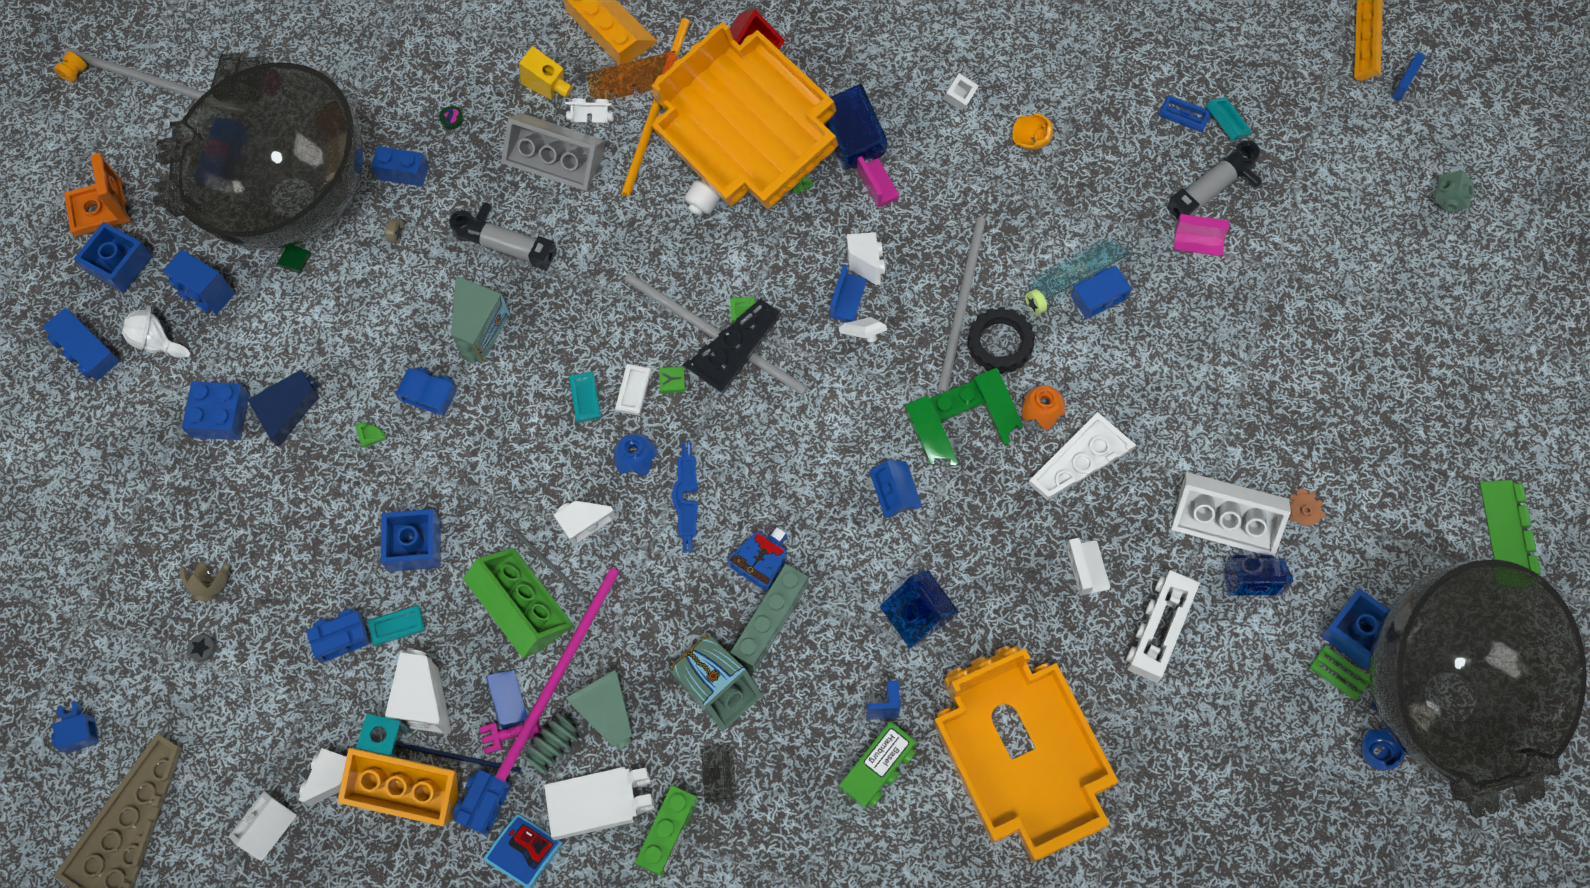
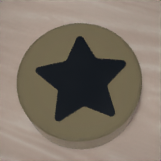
(394, 231)

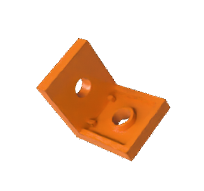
(105, 193)

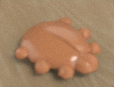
(1305, 508)

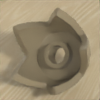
(202, 583)

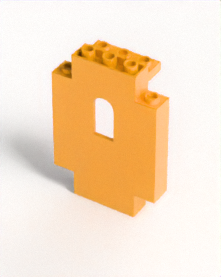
(1045, 792)

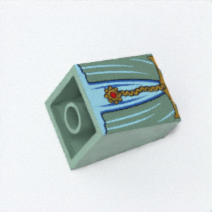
(476, 319)
(715, 681)

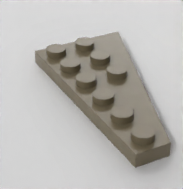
(120, 834)

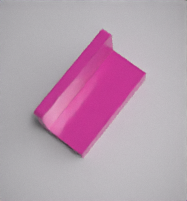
(877, 181)
(1200, 235)

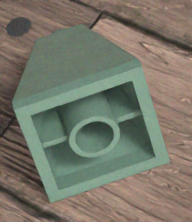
(604, 709)

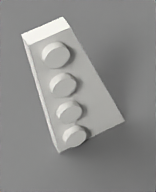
(1084, 454)

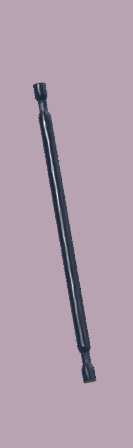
(454, 756)

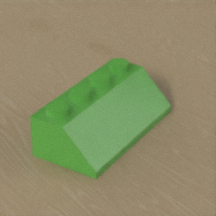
(517, 601)

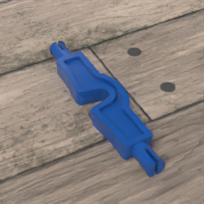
(686, 509)

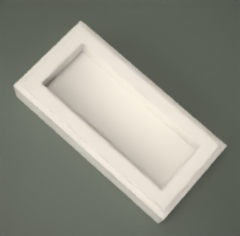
(633, 389)

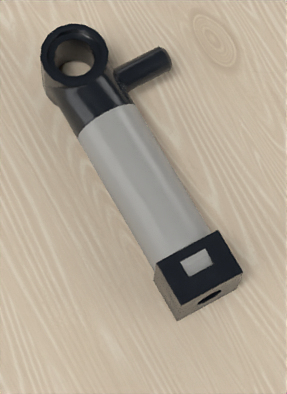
(1217, 179)
(536, 251)

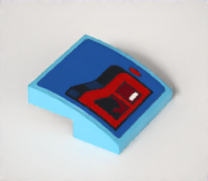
(522, 851)

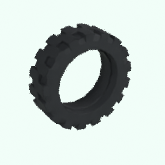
(1011, 319)

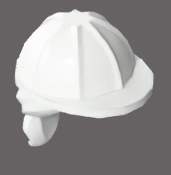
(145, 332)

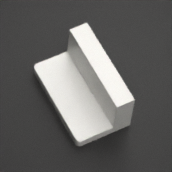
(1087, 566)
(262, 826)

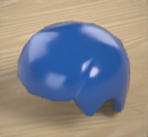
(1389, 757)

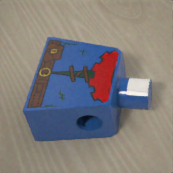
(760, 558)

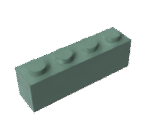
(770, 618)

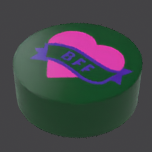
(451, 117)

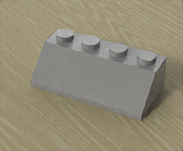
(552, 151)

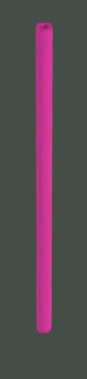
(556, 675)

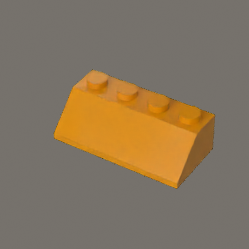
(611, 27)
(399, 787)

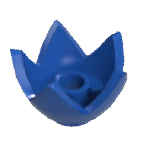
(637, 462)

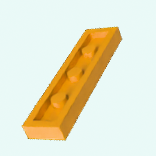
(1368, 39)

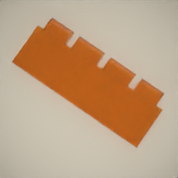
(624, 77)

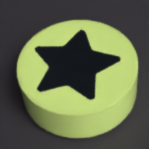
(1036, 301)

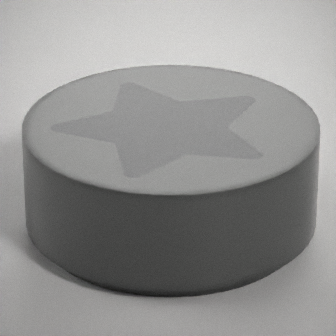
(201, 648)

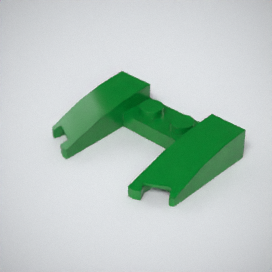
(928, 413)

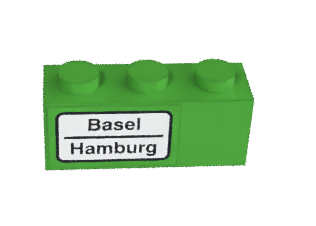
(878, 766)
(667, 831)

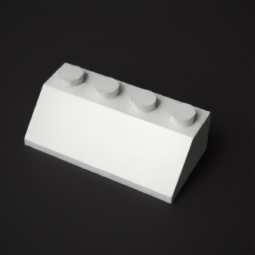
(1231, 514)

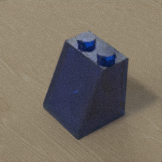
(856, 128)

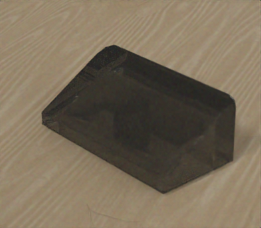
(718, 774)

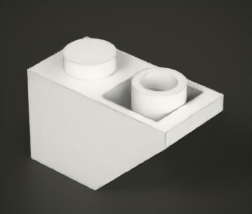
(864, 256)
(324, 778)

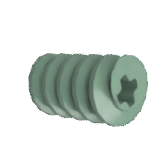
(551, 744)

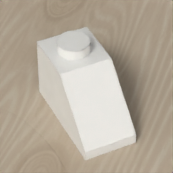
(582, 519)

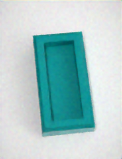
(1229, 118)
(585, 397)
(396, 625)

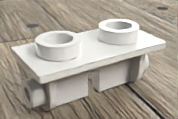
(580, 109)

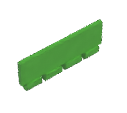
(1506, 523)

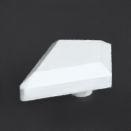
(863, 328)

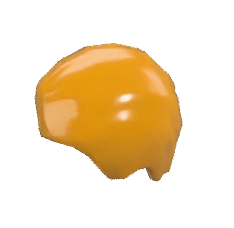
(1032, 126)

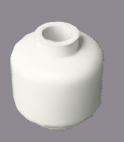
(701, 198)

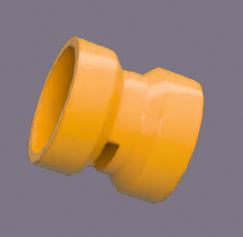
(70, 67)

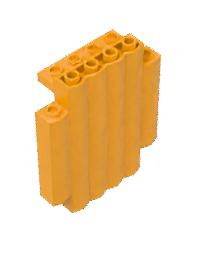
(743, 117)

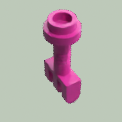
(498, 736)

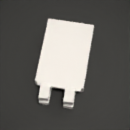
(596, 801)

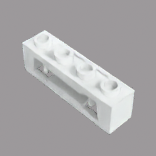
(1146, 664)

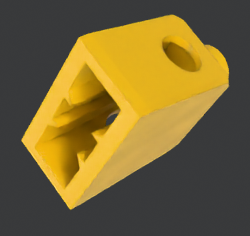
(543, 75)

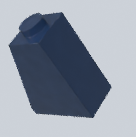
(284, 405)

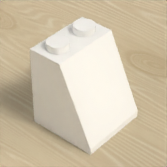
(418, 694)

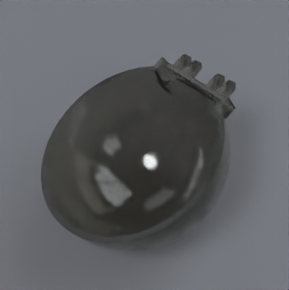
(263, 157)
(1481, 679)

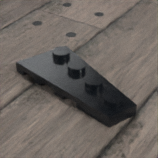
(730, 351)

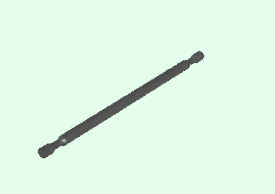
(547, 562)

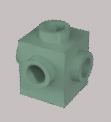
(1454, 191)

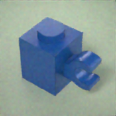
(75, 731)

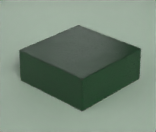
(294, 259)

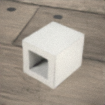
(960, 92)

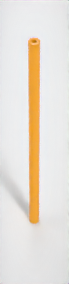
(653, 113)

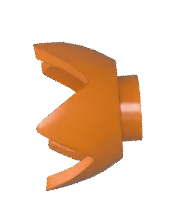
(1044, 414)

